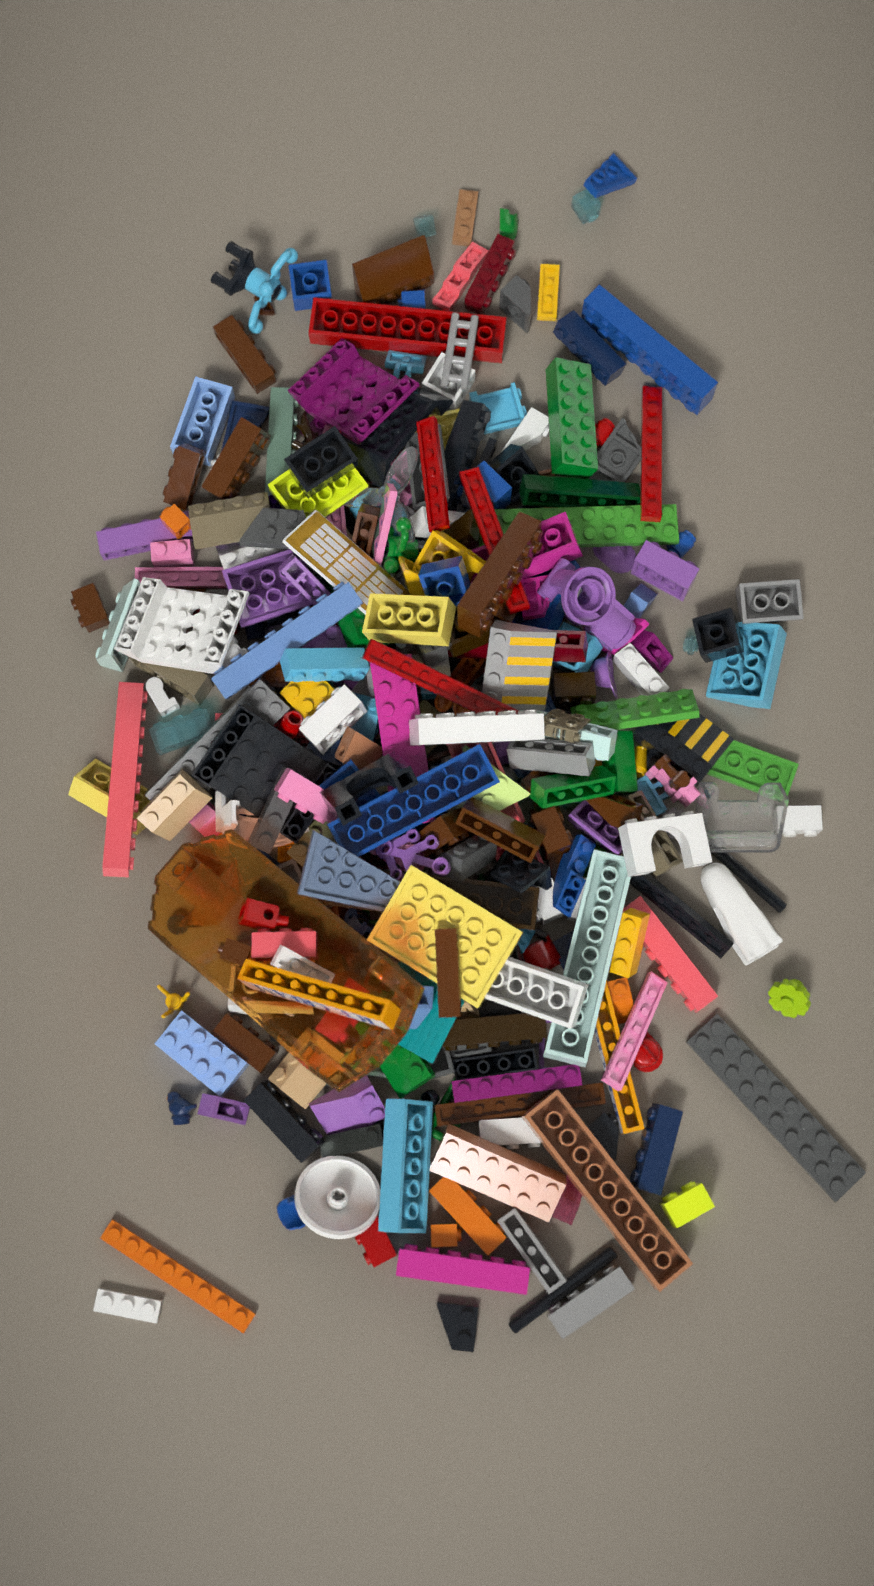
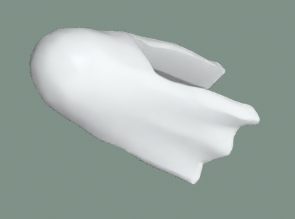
(738, 914)

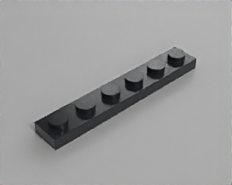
(682, 914)

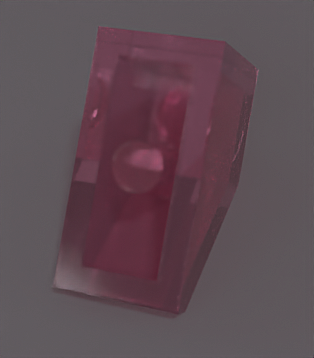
(568, 1204)

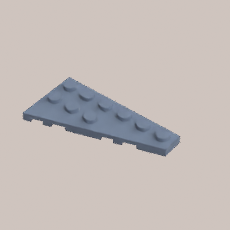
(343, 877)

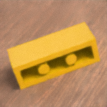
(629, 942)

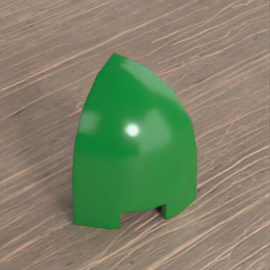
(508, 224)

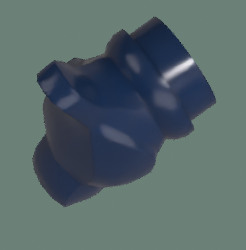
(179, 1108)

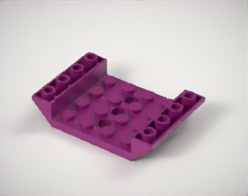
(339, 381)

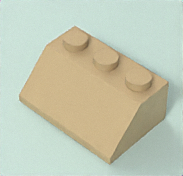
(174, 806)
(296, 1081)

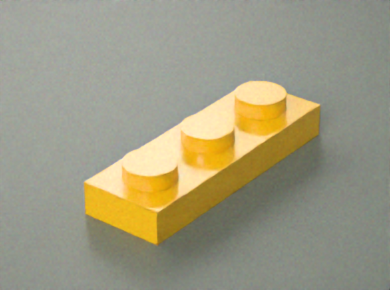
(548, 292)

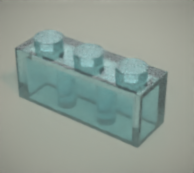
(180, 731)

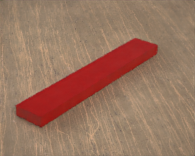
(433, 474)

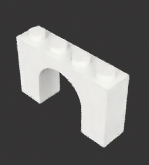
(687, 830)

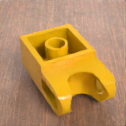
(443, 546)

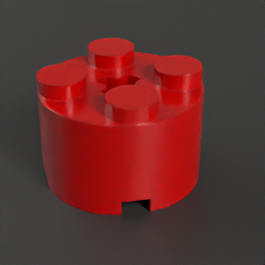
(542, 954)

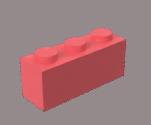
(301, 942)

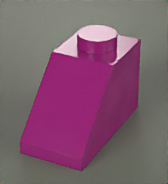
(652, 650)

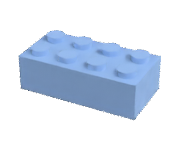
(204, 417)
(201, 1054)

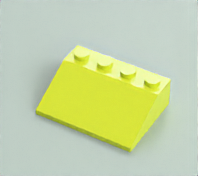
(326, 501)

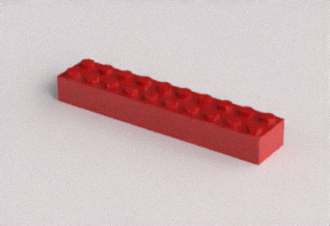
(402, 329)

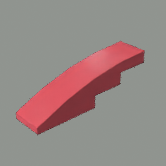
(460, 277)

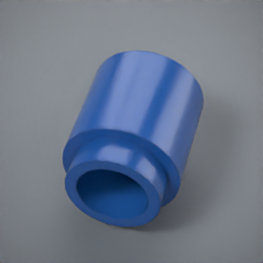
(686, 542)

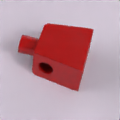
(253, 913)

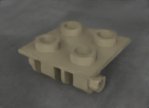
(568, 723)

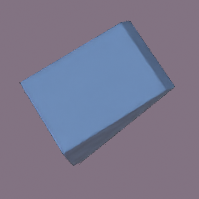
(640, 600)

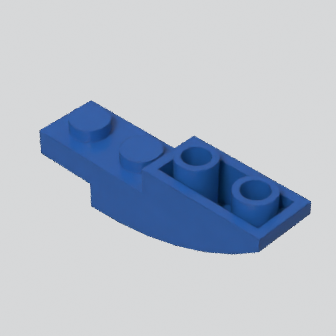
(569, 875)

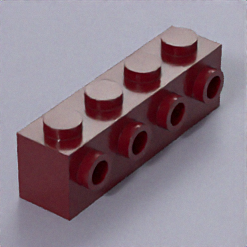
(489, 275)

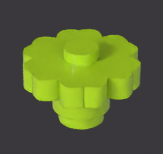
(789, 998)

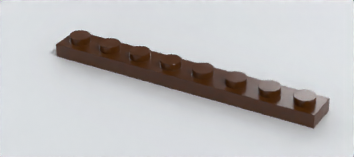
(514, 1104)

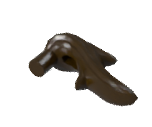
(306, 430)

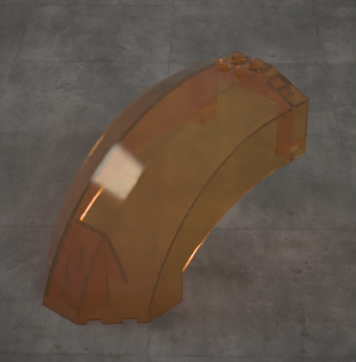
(200, 907)

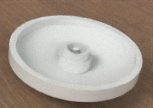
(337, 1197)

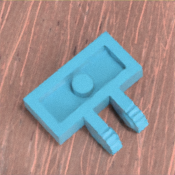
(405, 362)
(651, 794)

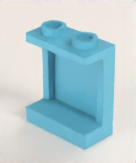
(504, 408)

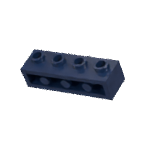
(589, 347)
(656, 1148)

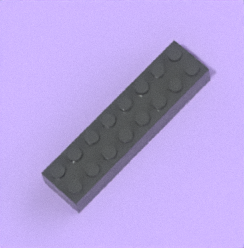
(259, 698)

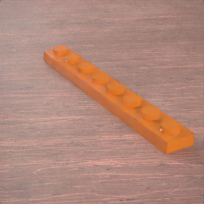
(178, 1276)

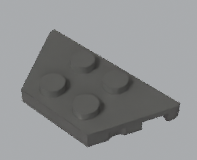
(618, 455)
(271, 528)

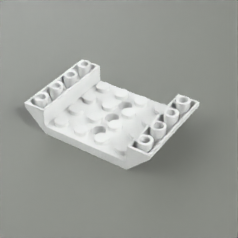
(160, 621)

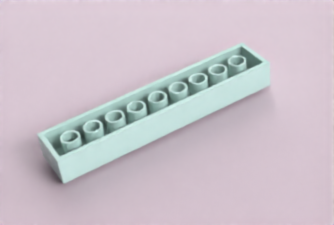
(591, 953)

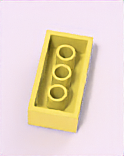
(409, 619)

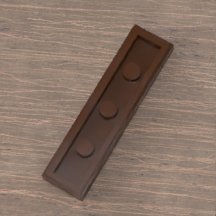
(448, 972)

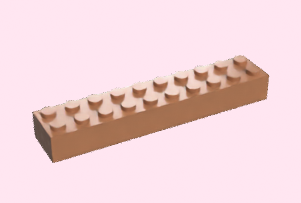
(607, 1190)

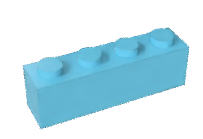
(323, 664)

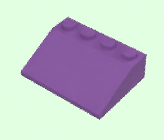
(268, 588)

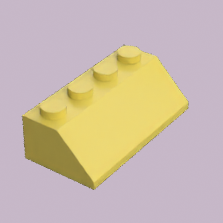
(92, 789)

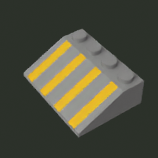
(519, 665)

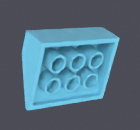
(750, 675)

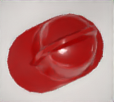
(649, 1055)

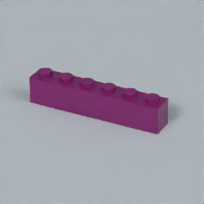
(516, 1083)

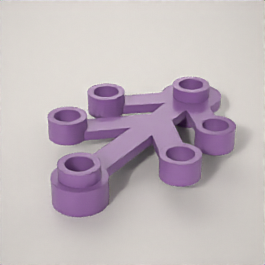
(410, 855)

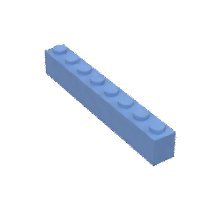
(293, 635)

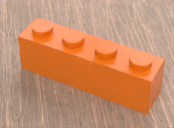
(468, 1214)

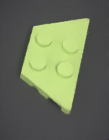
(503, 793)

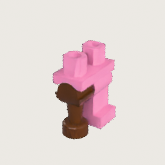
(675, 782)

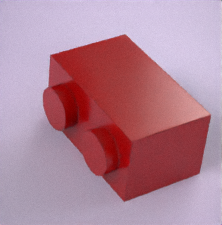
(376, 1244)

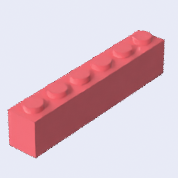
(674, 962)

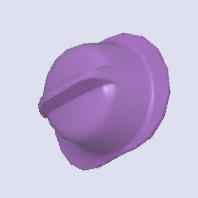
(617, 558)
(604, 673)

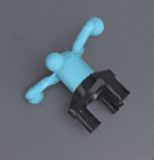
(254, 280)

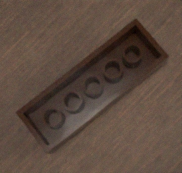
(499, 575)

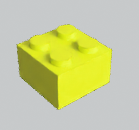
(686, 1204)

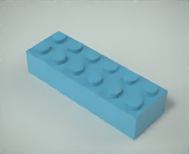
(405, 1166)

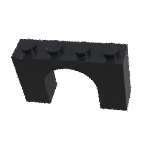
(386, 771)

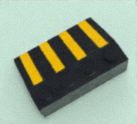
(689, 743)

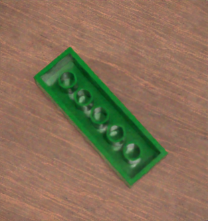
(571, 419)

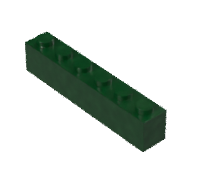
(576, 492)

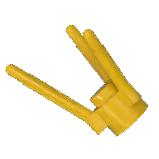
(173, 1001)

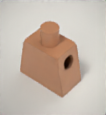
(358, 749)

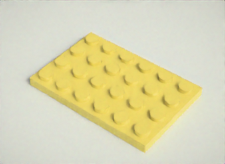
(426, 905)

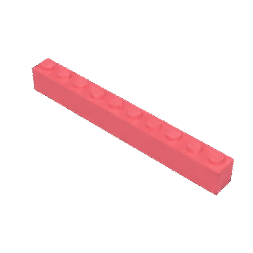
(123, 780)

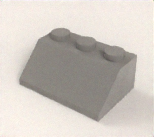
(769, 601)

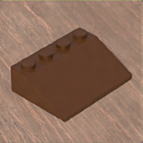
(395, 270)

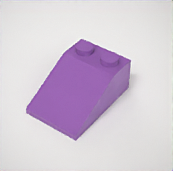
(349, 1109)

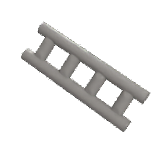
(465, 361)

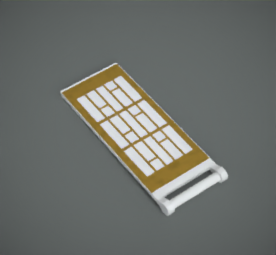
(340, 559)

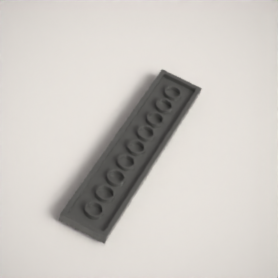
(776, 1108)

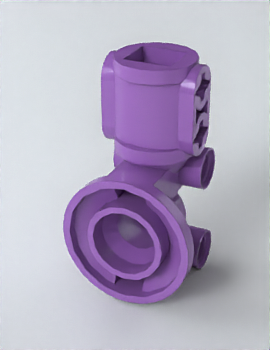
(594, 606)

